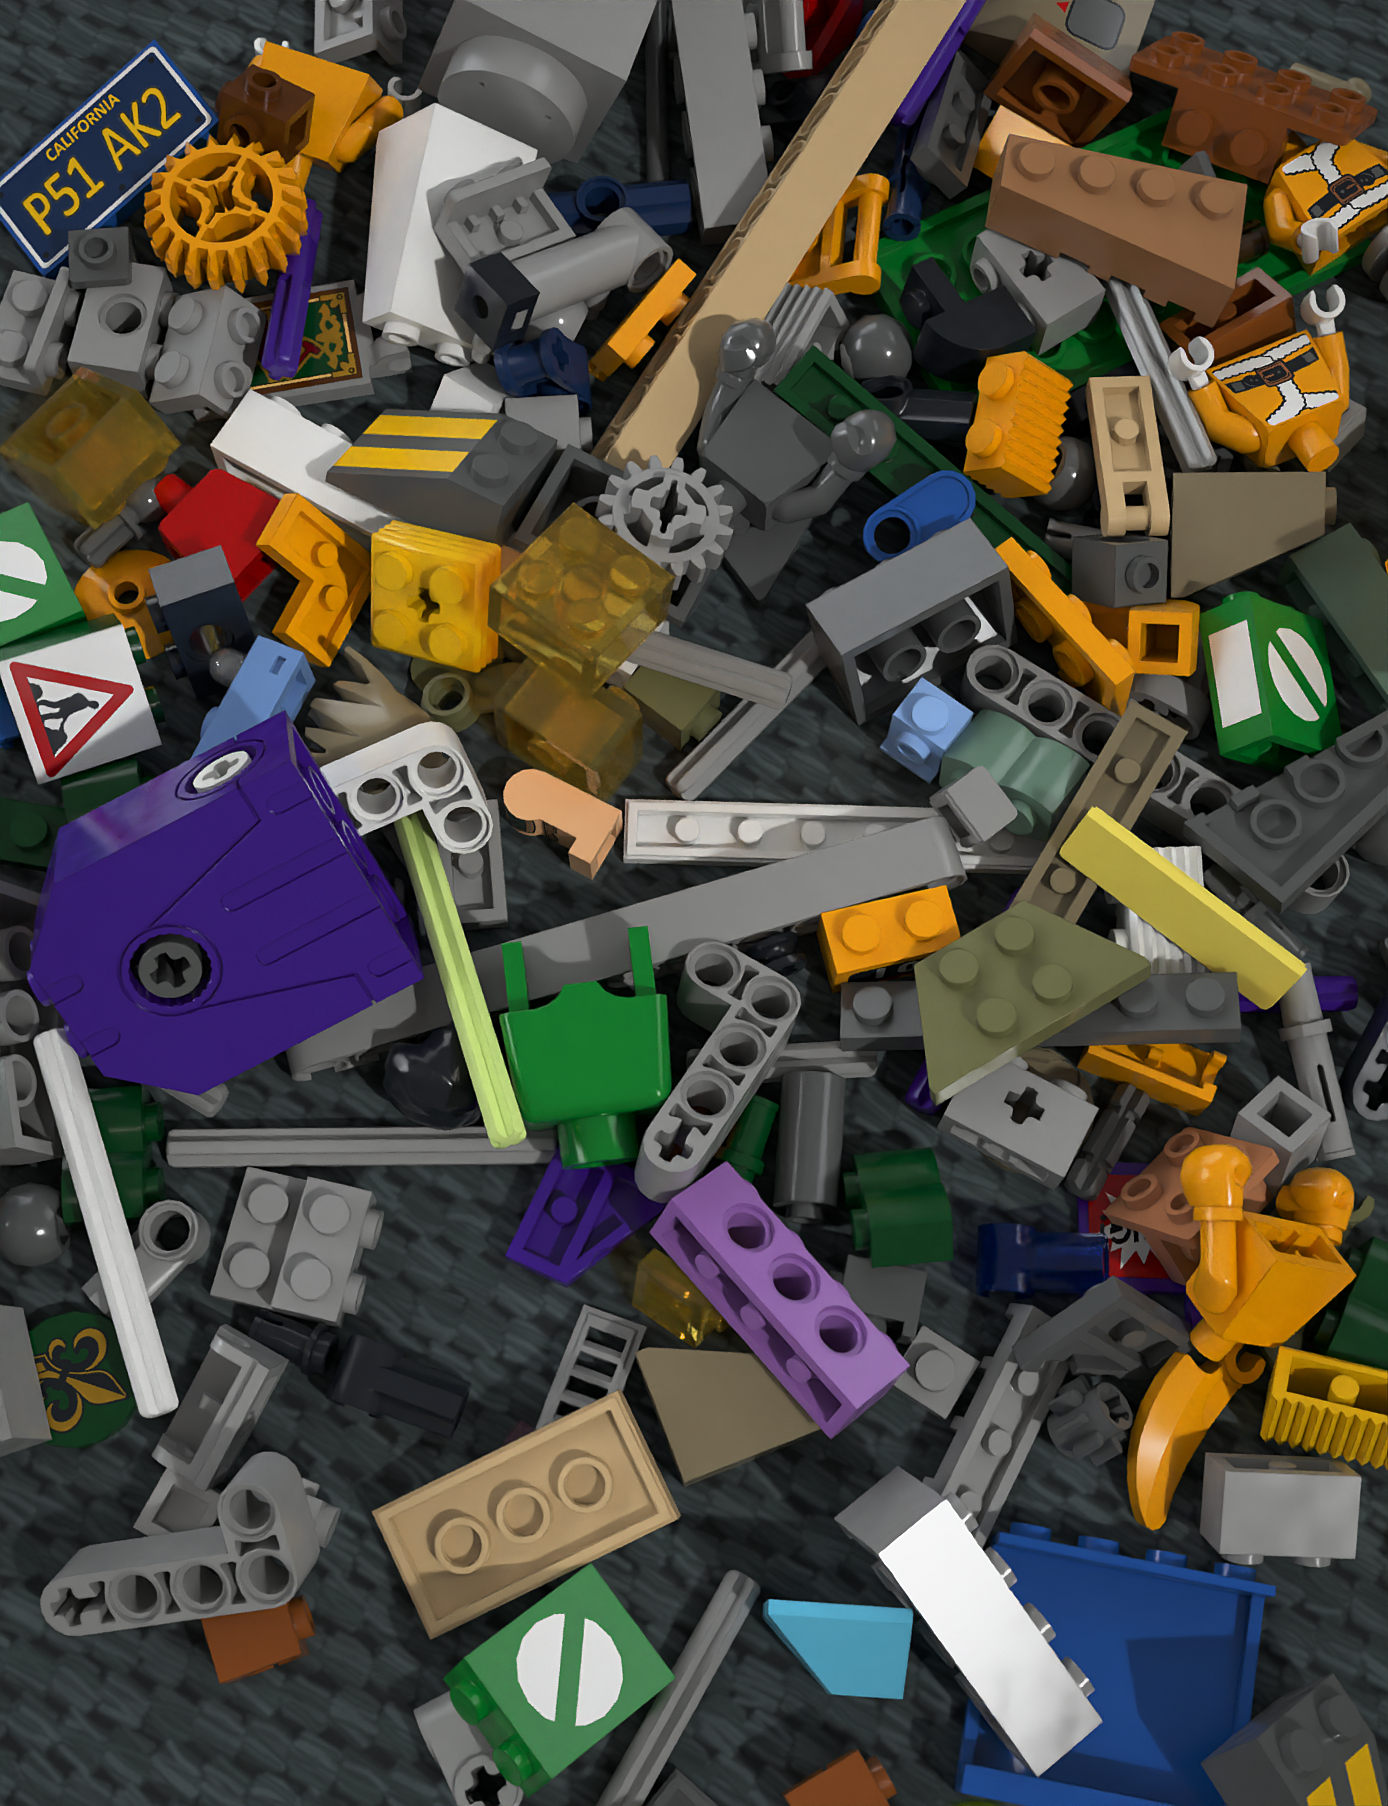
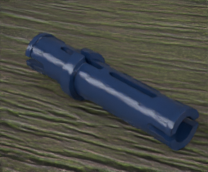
(906, 188)

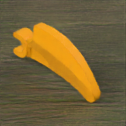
(1173, 1423)

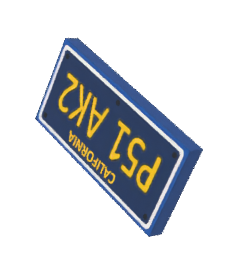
(103, 157)

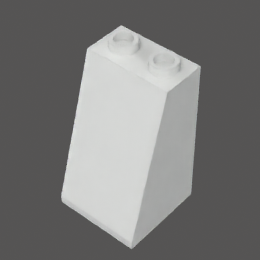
(408, 269)

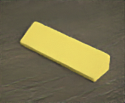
(1181, 908)

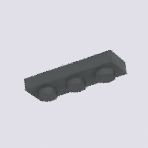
(952, 127)

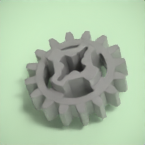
(695, 521)

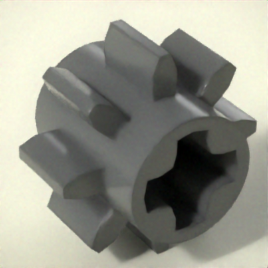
(1089, 1420)

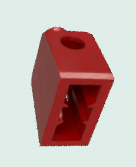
(214, 514)

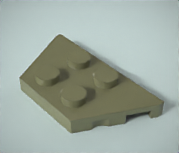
(1012, 990)

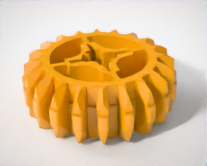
(233, 234)

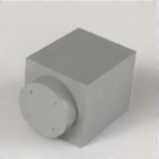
(537, 66)

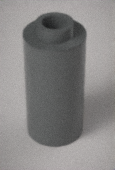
(809, 1145)

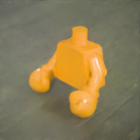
(1256, 1270)

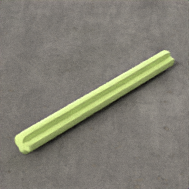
(460, 982)

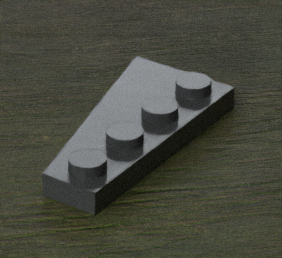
(1301, 821)

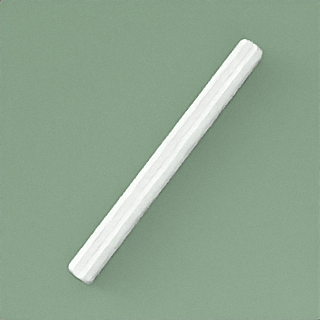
(106, 1225)

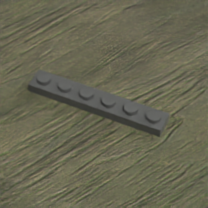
(1157, 1011)

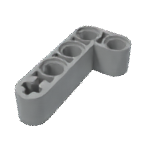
(710, 1081)
(105, 1583)

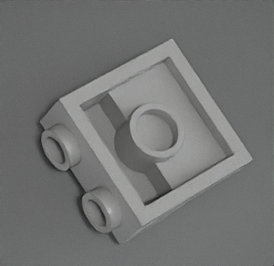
(298, 1247)

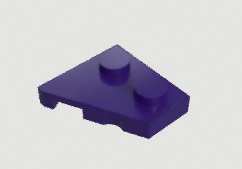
(579, 1220)

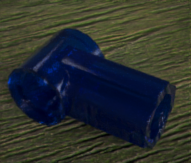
(1034, 1262)

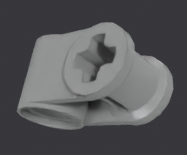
(460, 1752)

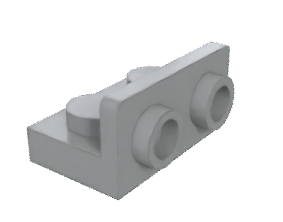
(357, 27)
(35, 329)

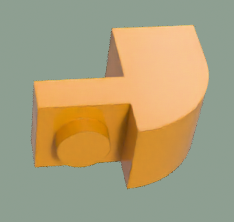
(1156, 636)

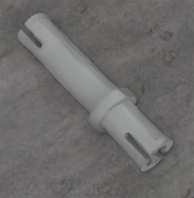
(1313, 1062)

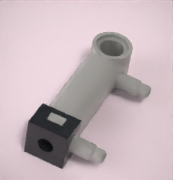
(505, 296)

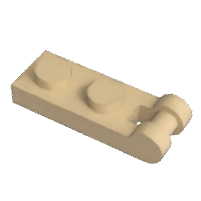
(1127, 455)

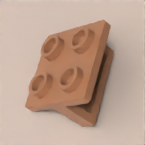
(1160, 1210)

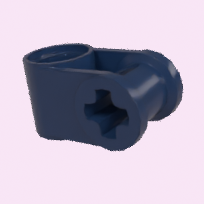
(545, 368)

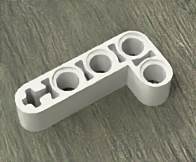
(414, 786)

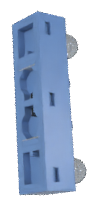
(259, 687)

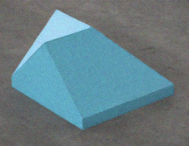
(845, 1645)

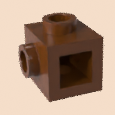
(265, 110)

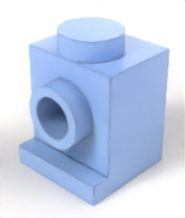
(925, 729)

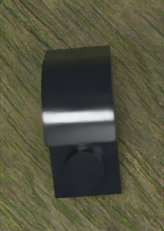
(958, 333)

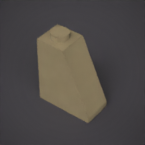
(1241, 521)
(719, 1409)

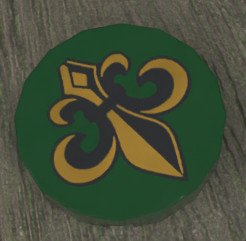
(82, 1379)

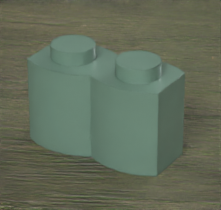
(1031, 770)

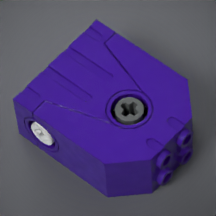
(216, 917)

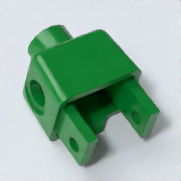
(589, 1059)

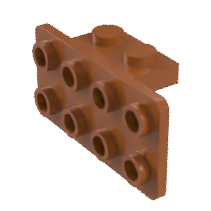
(1243, 110)

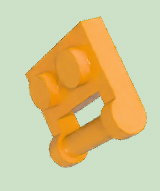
(824, 258)

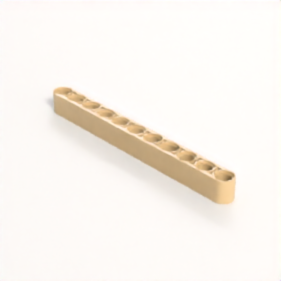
(777, 227)

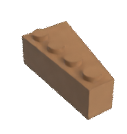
(1123, 219)

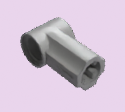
(157, 1264)

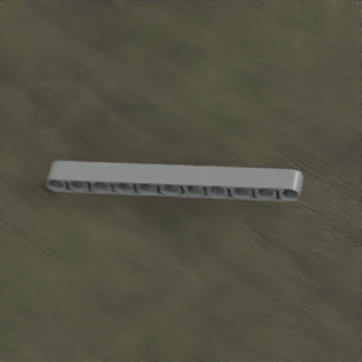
(727, 911)

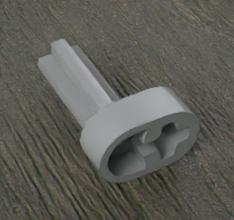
(1179, 694)

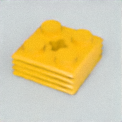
(433, 595)

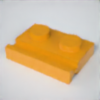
(631, 337)

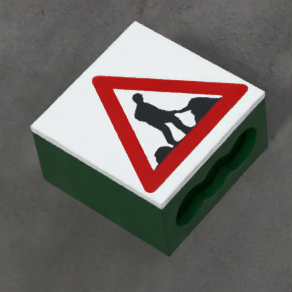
(80, 697)

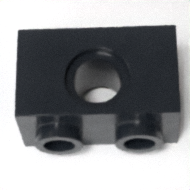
(203, 613)

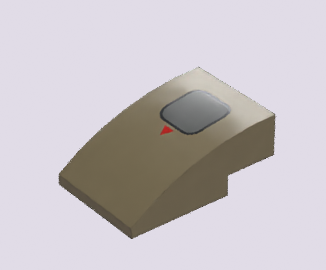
(1103, 26)

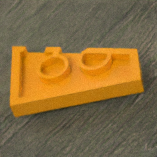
(1078, 647)

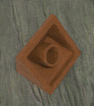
(1059, 84)

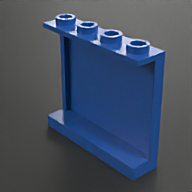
(1166, 1664)

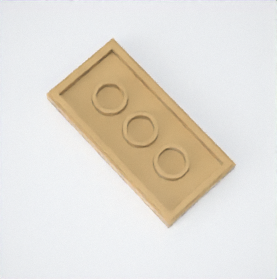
(526, 1514)

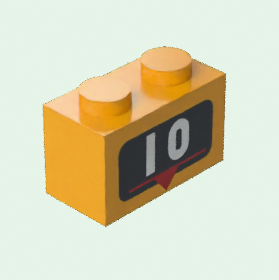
(885, 936)

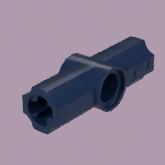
(660, 204)

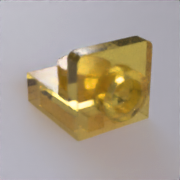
(674, 1300)

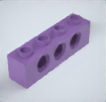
(786, 1331)

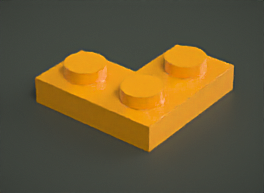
(331, 574)

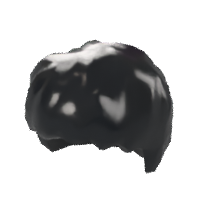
(432, 1081)

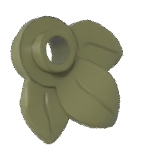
(475, 690)

